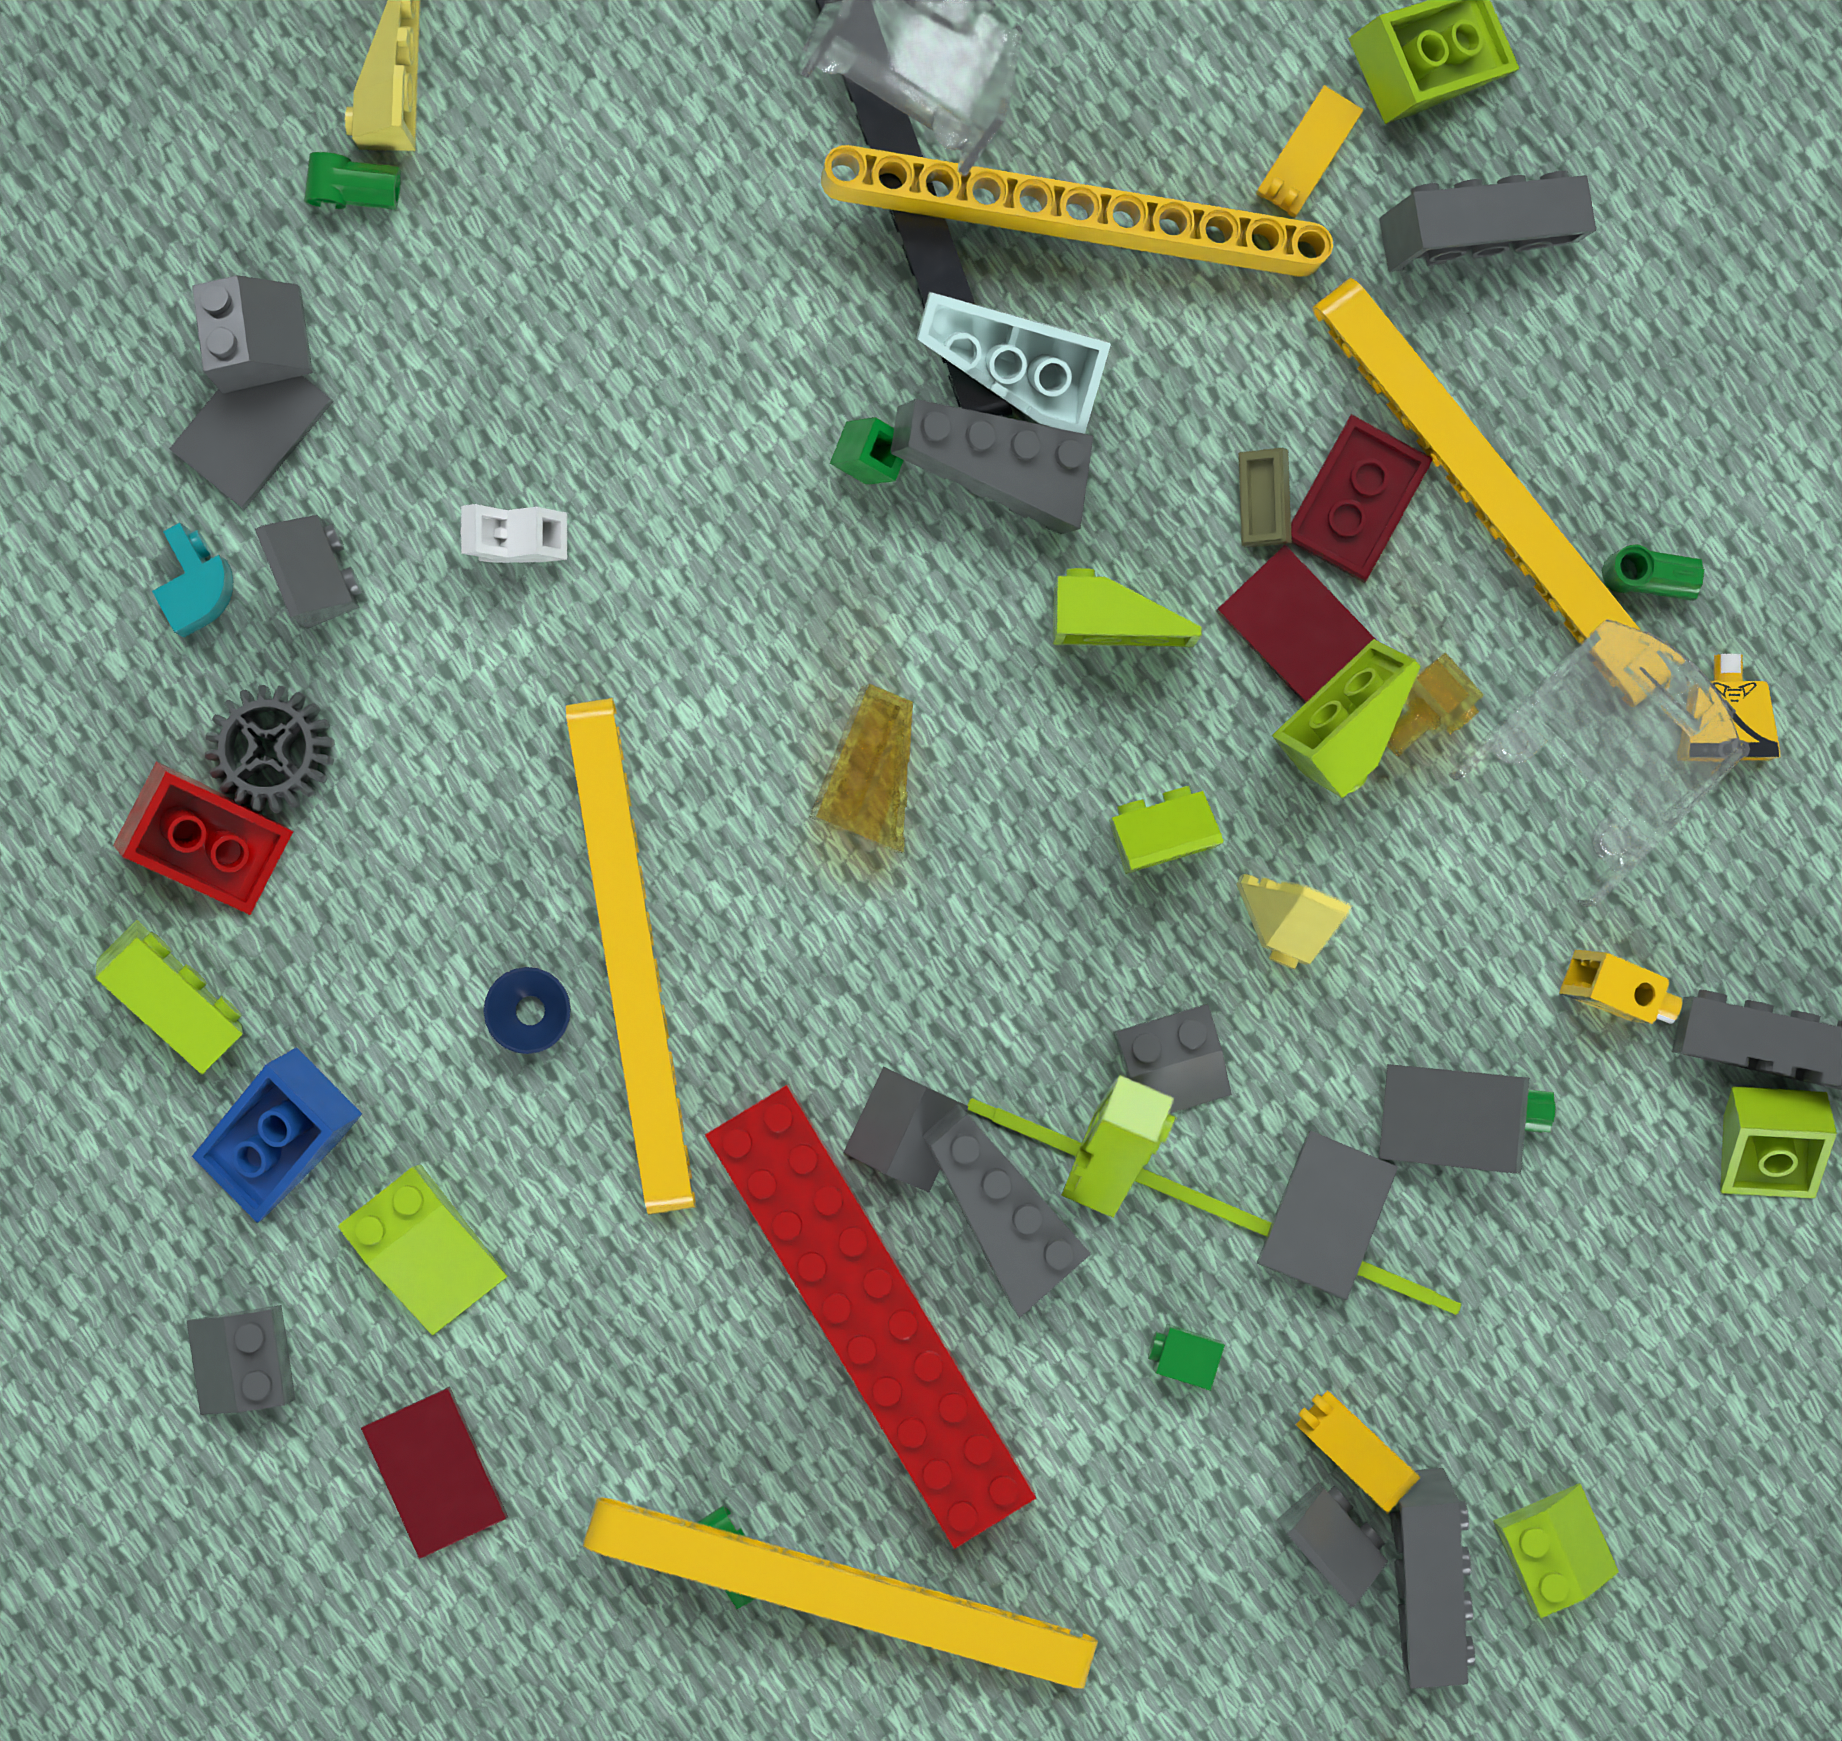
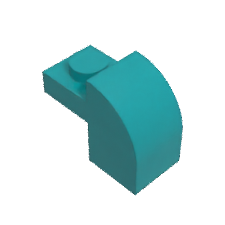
(200, 592)

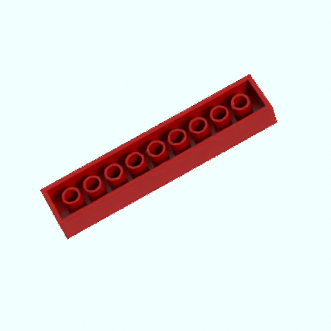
(871, 1316)

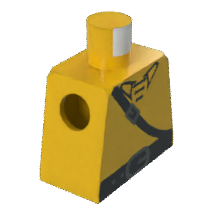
(1750, 708)
(1620, 988)

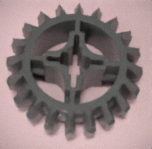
(287, 734)

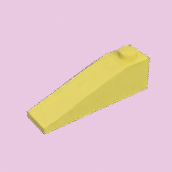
(387, 86)

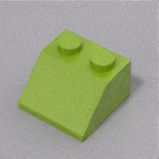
(1164, 830)
(1776, 1142)
(1557, 1550)

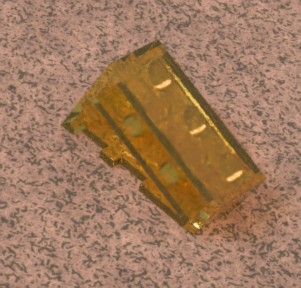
(868, 771)

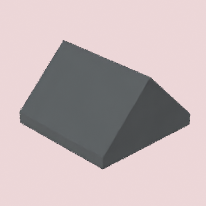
(893, 1127)

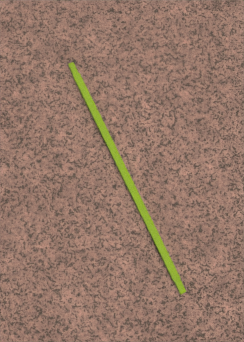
(1206, 1202)

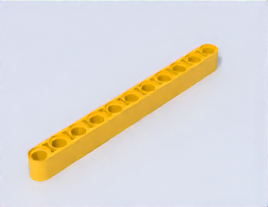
(1055, 220)
(1469, 460)
(629, 956)
(839, 1592)

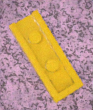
(1309, 151)
(1357, 1450)

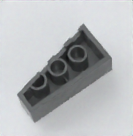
(1487, 218)
(1012, 461)
(1760, 1039)
(1011, 1221)
(1433, 1582)

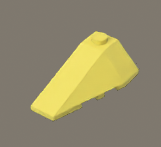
(1291, 918)

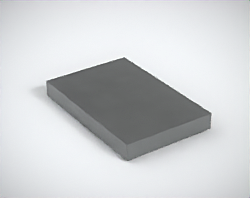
(249, 434)
(1454, 1118)
(1327, 1215)

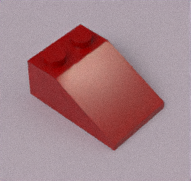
(202, 838)

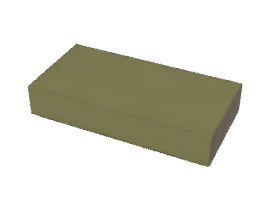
(1265, 497)

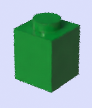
(866, 451)
(1186, 1356)

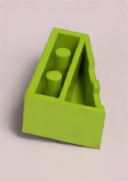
(168, 996)
(1117, 1144)

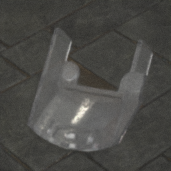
(928, 58)
(1634, 728)

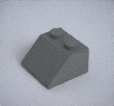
(251, 331)
(309, 569)
(1176, 1057)
(241, 1361)
(1334, 1543)

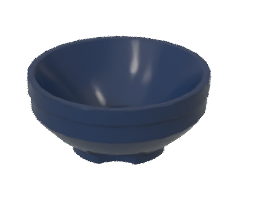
(502, 1004)

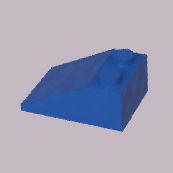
(276, 1133)

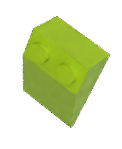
(1431, 54)
(1109, 614)
(1350, 719)
(422, 1249)

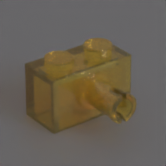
(1437, 701)

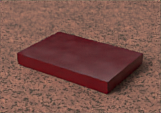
(1358, 498)
(1295, 624)
(434, 1472)

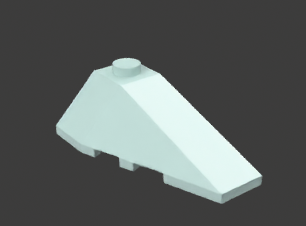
(1026, 362)

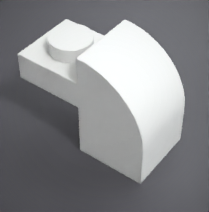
(514, 534)

